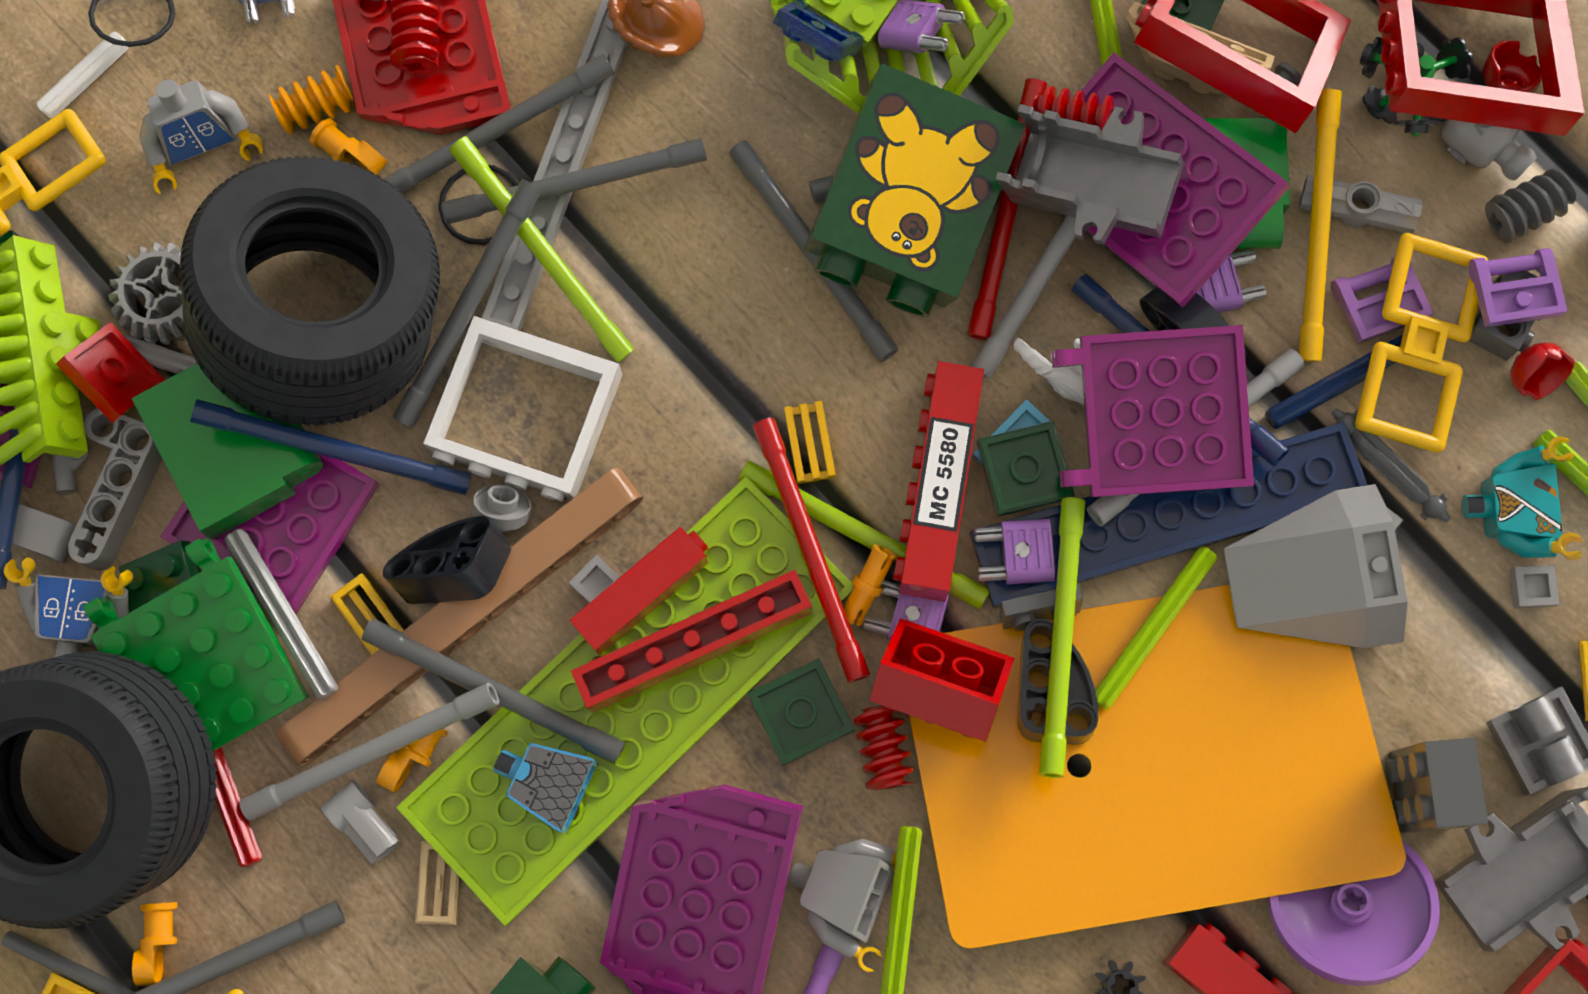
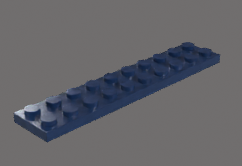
(1182, 521)

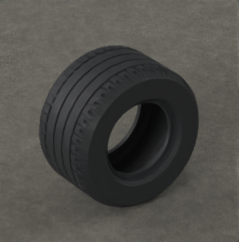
(295, 366)
(154, 774)

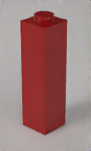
(641, 589)

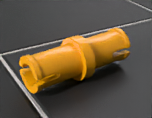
(868, 584)

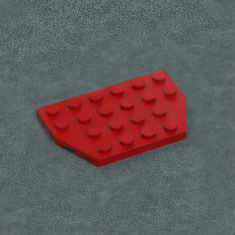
(458, 96)

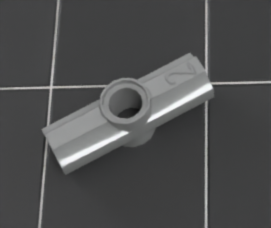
(1383, 210)

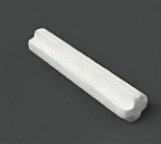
(81, 76)

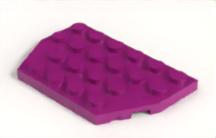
(700, 892)

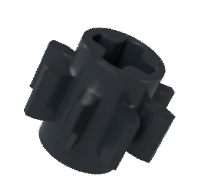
(1109, 979)

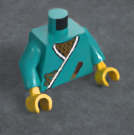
(1523, 504)

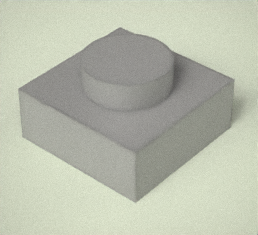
(593, 578)
(1534, 586)

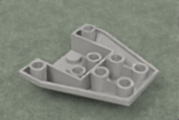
(1323, 573)

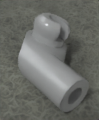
(64, 470)

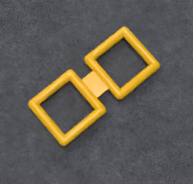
(15, 184)
(1420, 346)

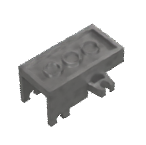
(1095, 174)
(1523, 874)

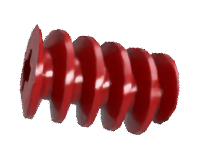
(414, 36)
(1075, 109)
(883, 748)

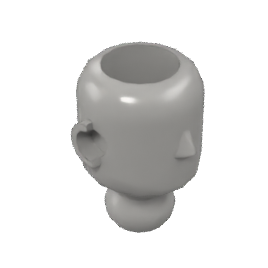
(1484, 144)

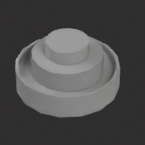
(503, 506)

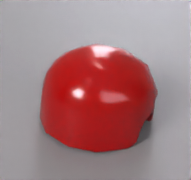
(1511, 69)
(1541, 369)

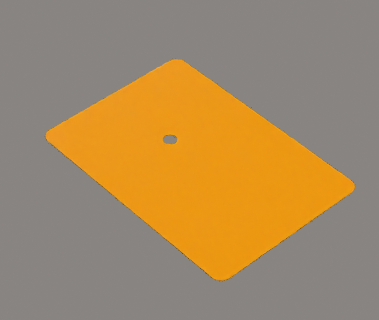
(1211, 782)

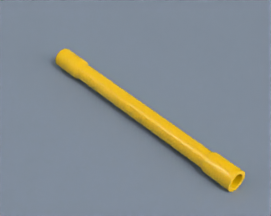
(1327, 124)

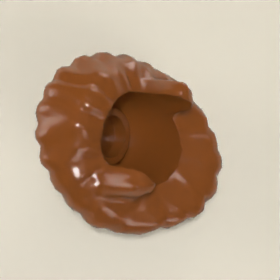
(658, 26)

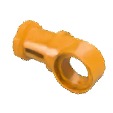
(346, 149)
(399, 764)
(157, 931)

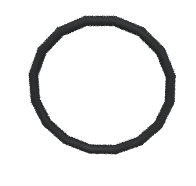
(160, 34)
(443, 195)

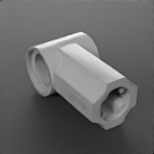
(355, 815)

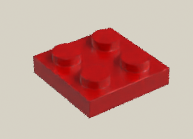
(109, 371)

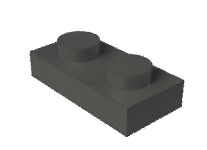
(1025, 609)

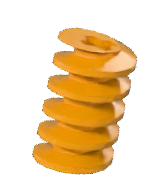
(312, 100)

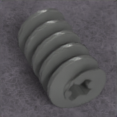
(1530, 204)

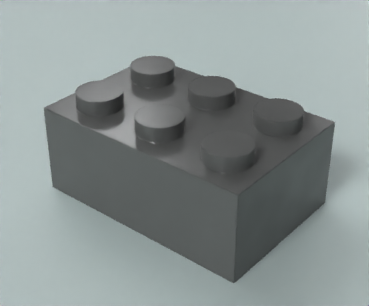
(1437, 785)

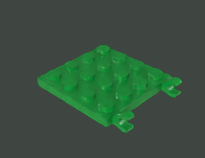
(208, 644)

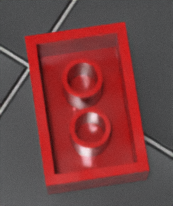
(941, 679)

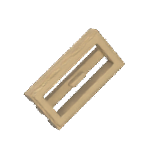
(422, 892)

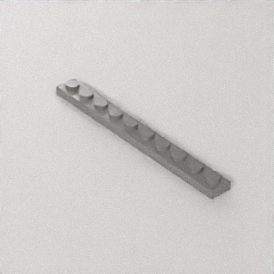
(563, 154)

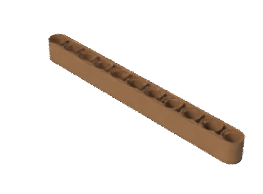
(455, 622)

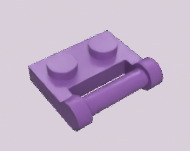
(1518, 299)
(1366, 314)

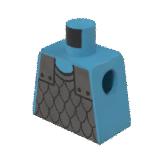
(547, 782)

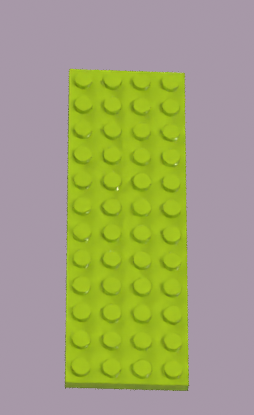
(515, 856)

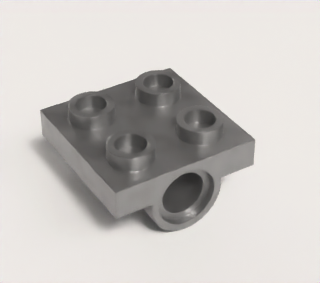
(1542, 741)

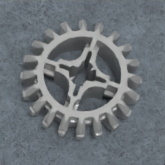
(162, 267)

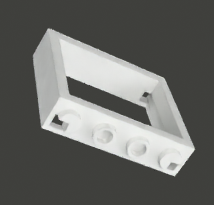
(542, 351)

